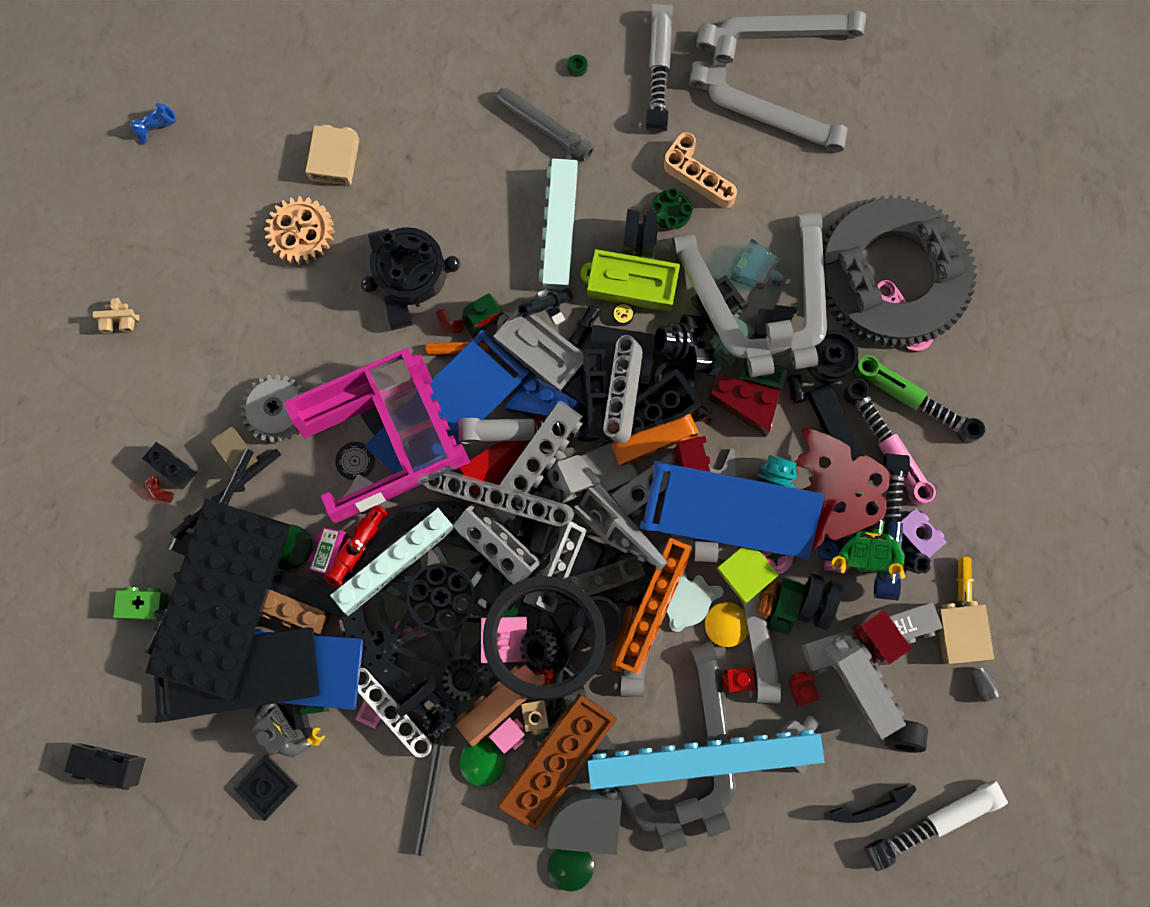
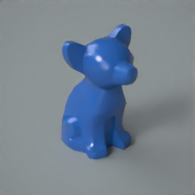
(158, 118)

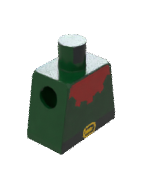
(481, 314)

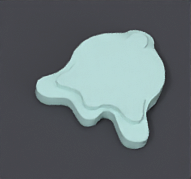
(691, 602)

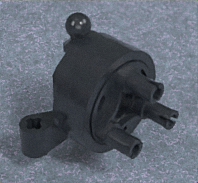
(406, 270)

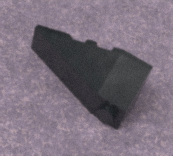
(664, 402)

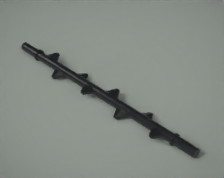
(234, 485)

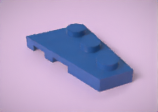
(538, 398)

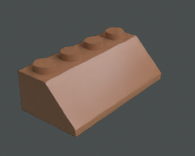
(494, 709)

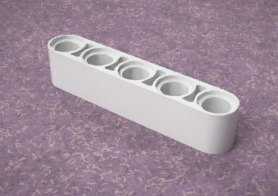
(395, 723)

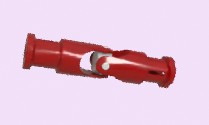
(363, 533)

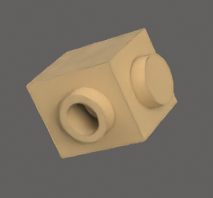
(535, 717)

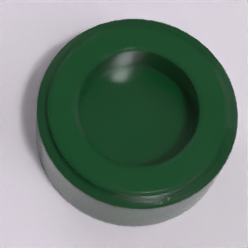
(577, 65)

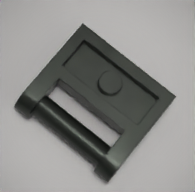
(728, 291)

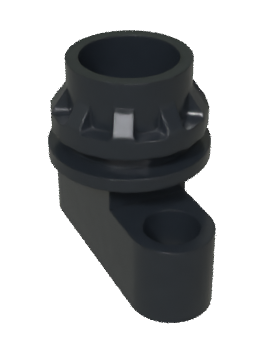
(682, 341)

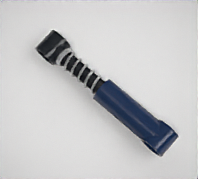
(898, 467)

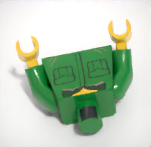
(872, 553)

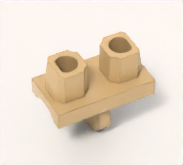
(116, 313)

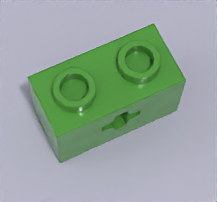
(128, 600)

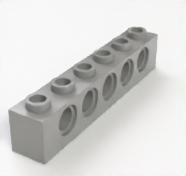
(560, 414)

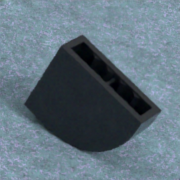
(607, 337)

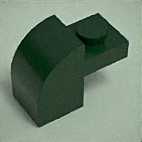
(787, 606)

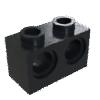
(169, 465)

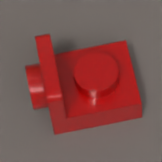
(738, 679)
(803, 689)

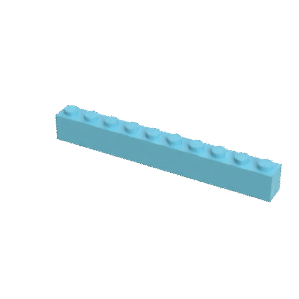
(705, 760)

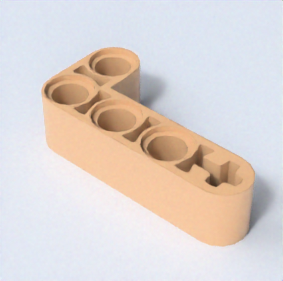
(703, 174)

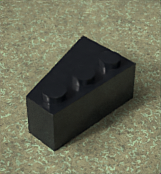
(104, 766)

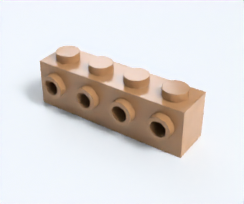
(294, 612)

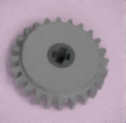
(260, 405)

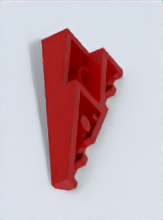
(496, 461)

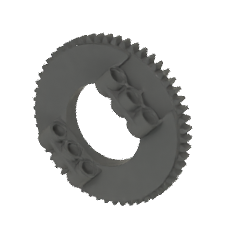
(858, 298)

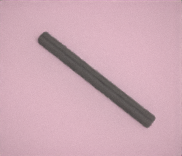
(429, 794)

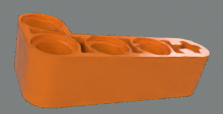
(655, 440)

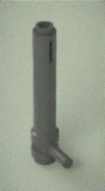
(568, 140)

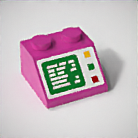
(329, 544)

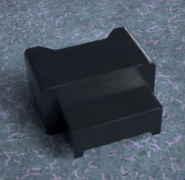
(766, 316)

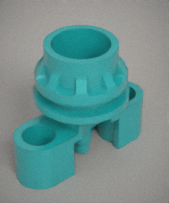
(778, 471)

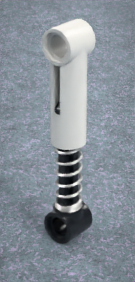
(984, 799)

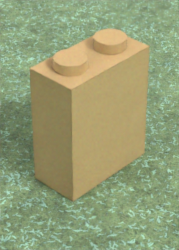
(332, 155)
(964, 633)

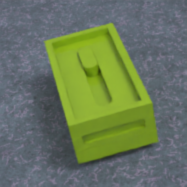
(631, 280)

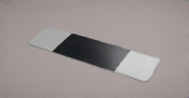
(555, 314)

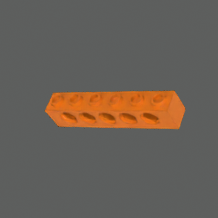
(654, 607)

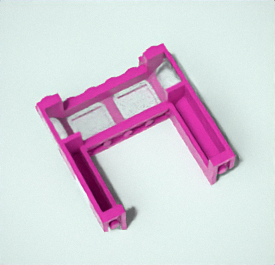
(411, 418)

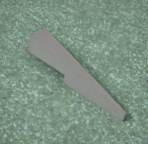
(604, 518)

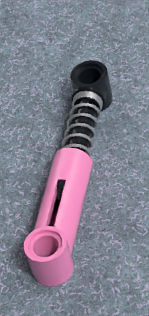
(889, 442)

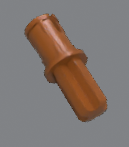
(768, 599)

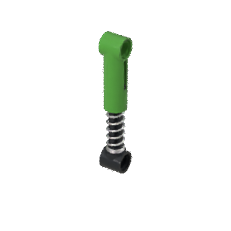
(916, 397)

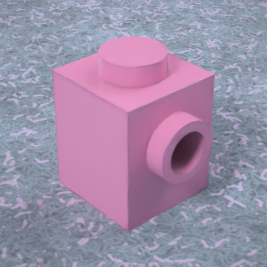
(509, 735)

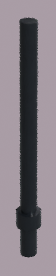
(191, 520)

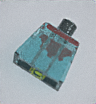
(757, 267)

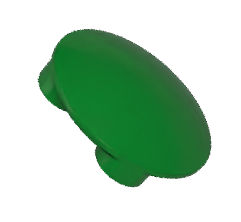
(482, 763)

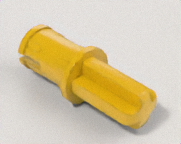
(964, 579)

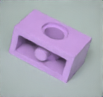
(933, 536)

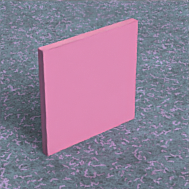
(508, 639)

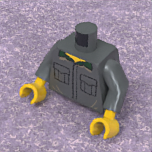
(278, 732)

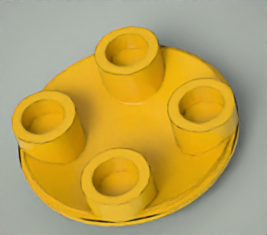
(726, 624)

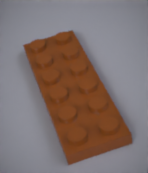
(557, 761)

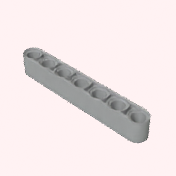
(507, 502)

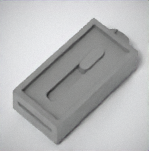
(539, 349)
(865, 685)

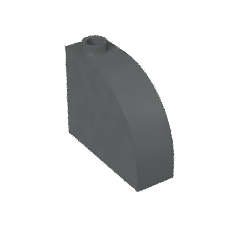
(587, 822)

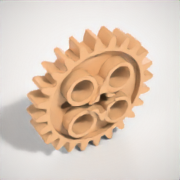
(296, 213)

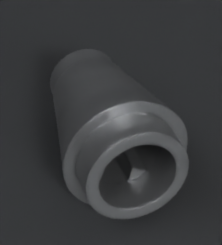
(985, 685)

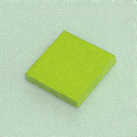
(747, 572)

